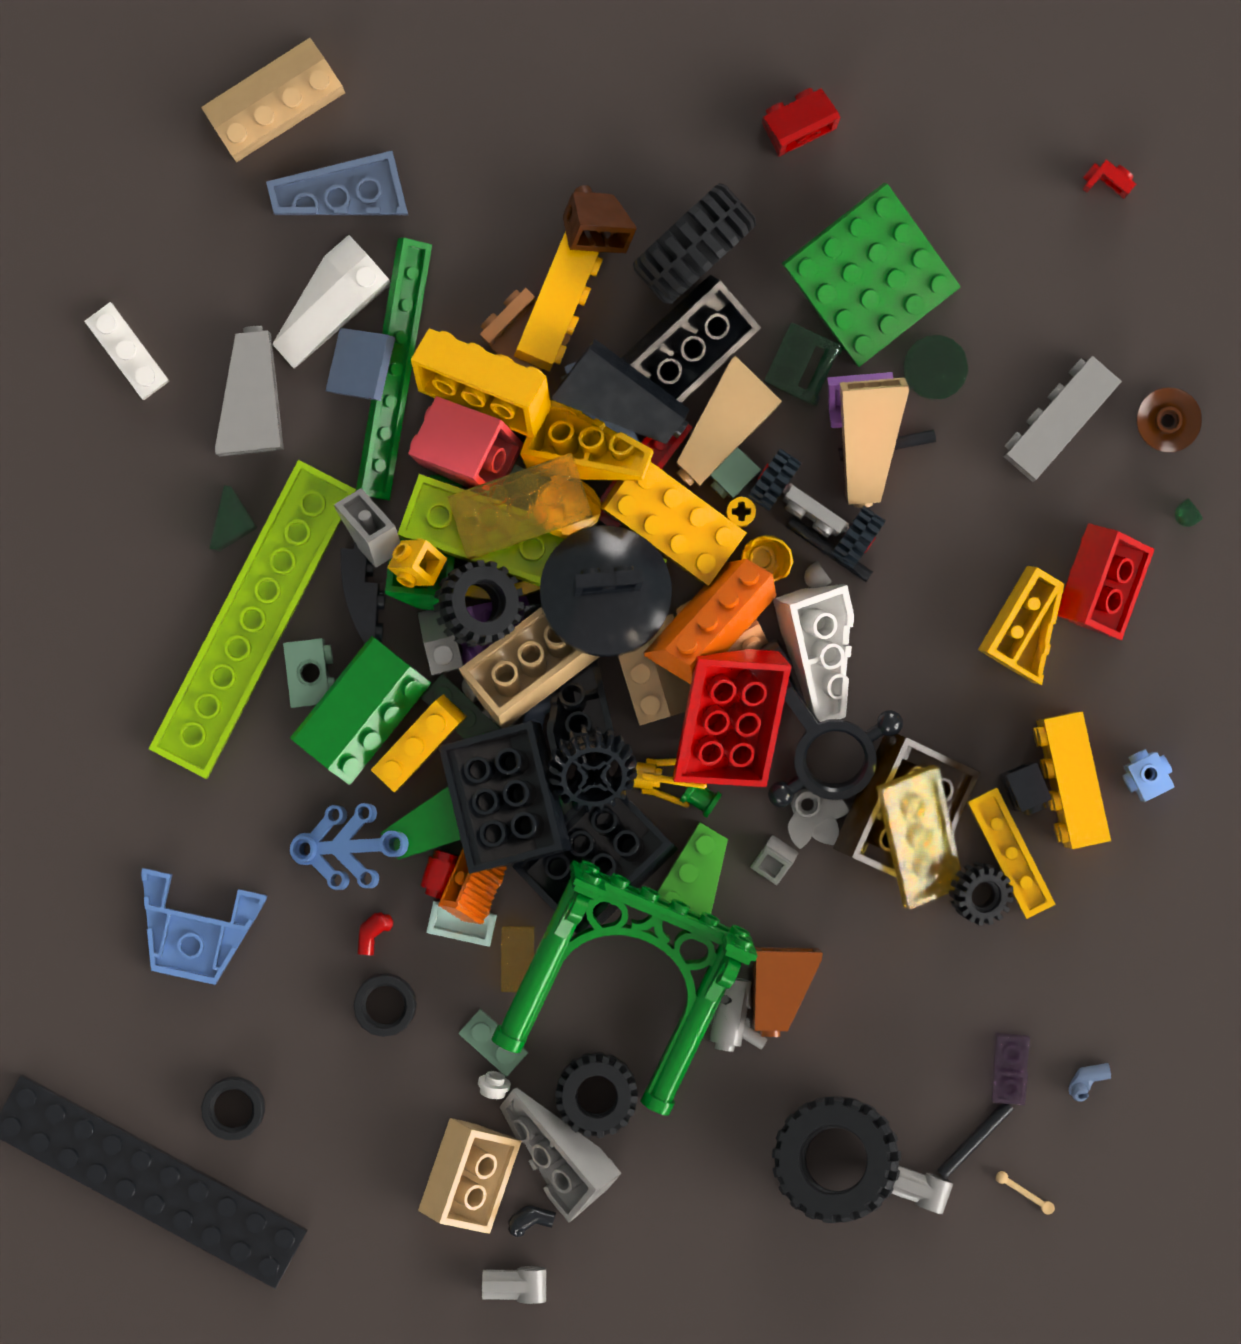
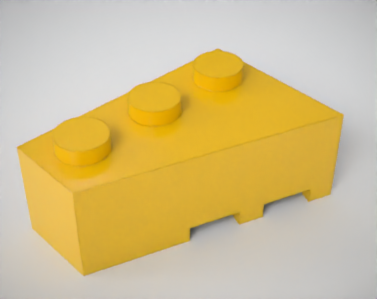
(1025, 625)

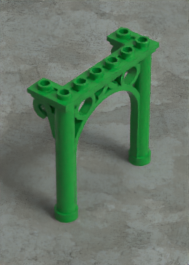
(581, 895)

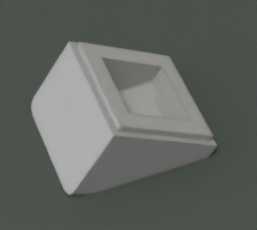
(774, 860)

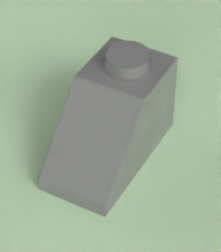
(368, 526)
(441, 651)

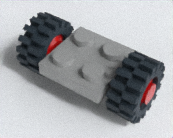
(857, 536)

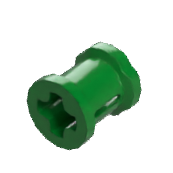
(701, 798)

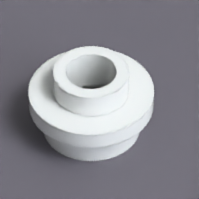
(494, 1085)

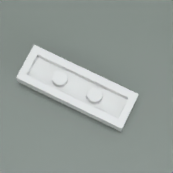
(127, 351)

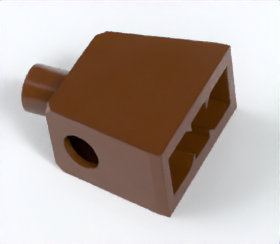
(597, 222)

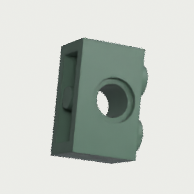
(297, 656)

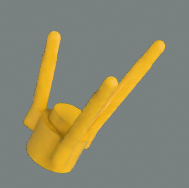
(650, 776)

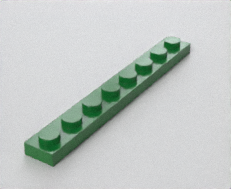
(401, 322)

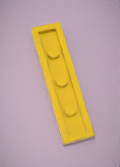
(1011, 852)

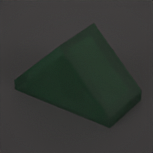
(232, 521)

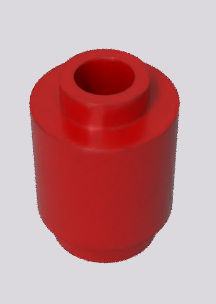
(438, 872)

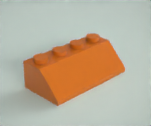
(714, 617)

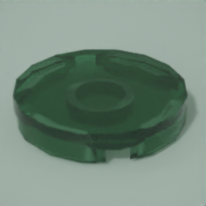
(935, 367)

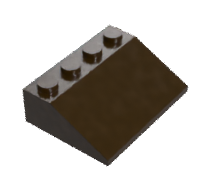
(864, 829)

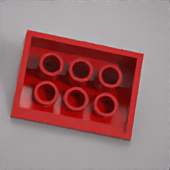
(732, 718)

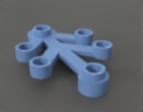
(343, 846)

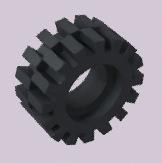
(996, 902)

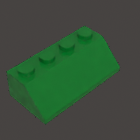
(360, 710)

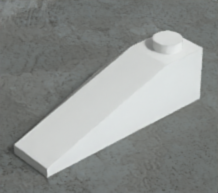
(335, 294)
(816, 635)

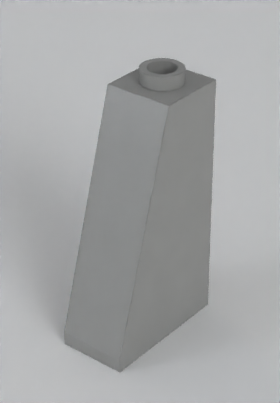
(250, 403)

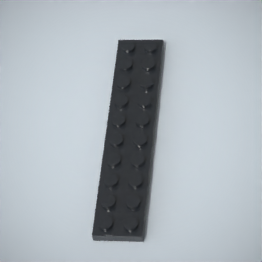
(149, 1181)

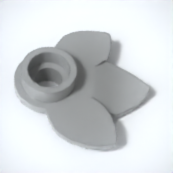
(816, 823)

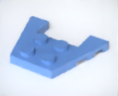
(192, 943)

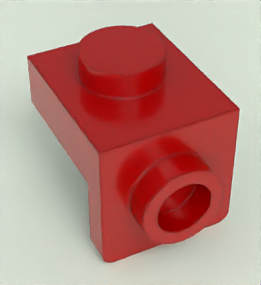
(1116, 178)

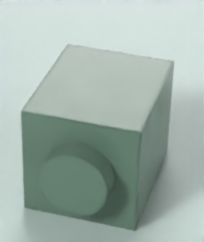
(733, 474)

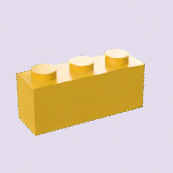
(418, 743)

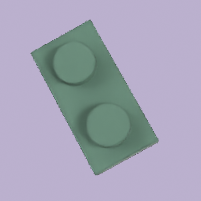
(479, 1034)

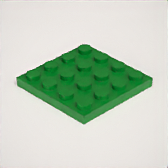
(871, 274)

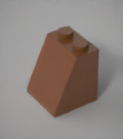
(780, 986)

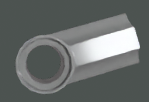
(926, 1190)
(524, 1284)

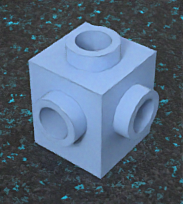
(1157, 782)

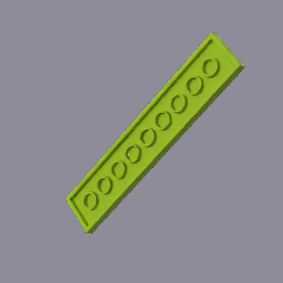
(251, 620)

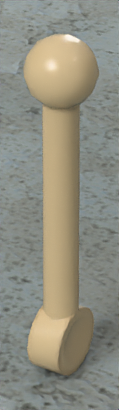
(1046, 1206)

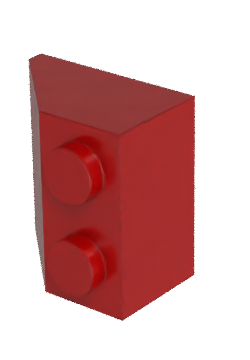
(800, 121)

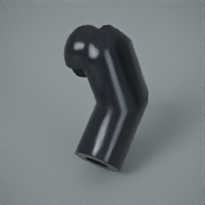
(527, 1217)

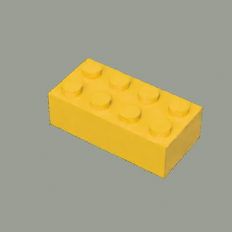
(482, 381)
(675, 522)
(1072, 780)

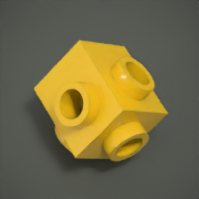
(416, 563)

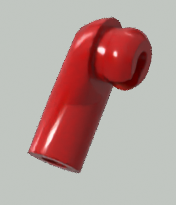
(370, 929)

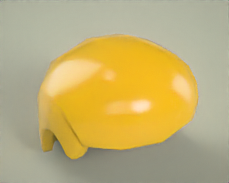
(770, 554)

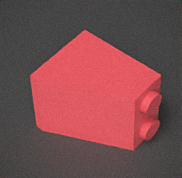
(464, 444)

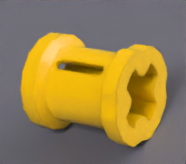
(748, 505)

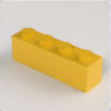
(556, 304)

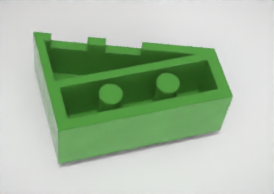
(696, 870)

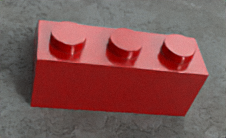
(1105, 581)

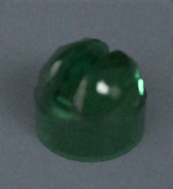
(1187, 514)

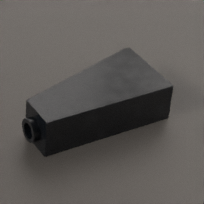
(621, 395)

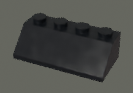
(693, 339)

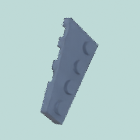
(348, 188)

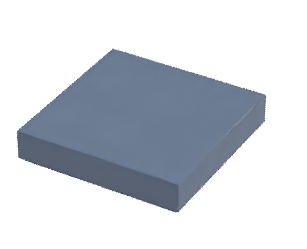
(360, 364)

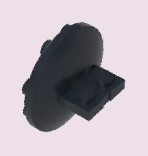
(605, 591)

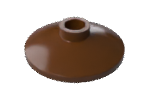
(1183, 411)

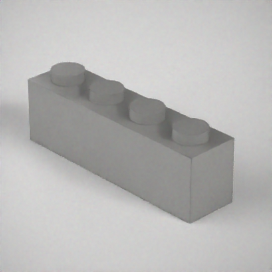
(1062, 419)

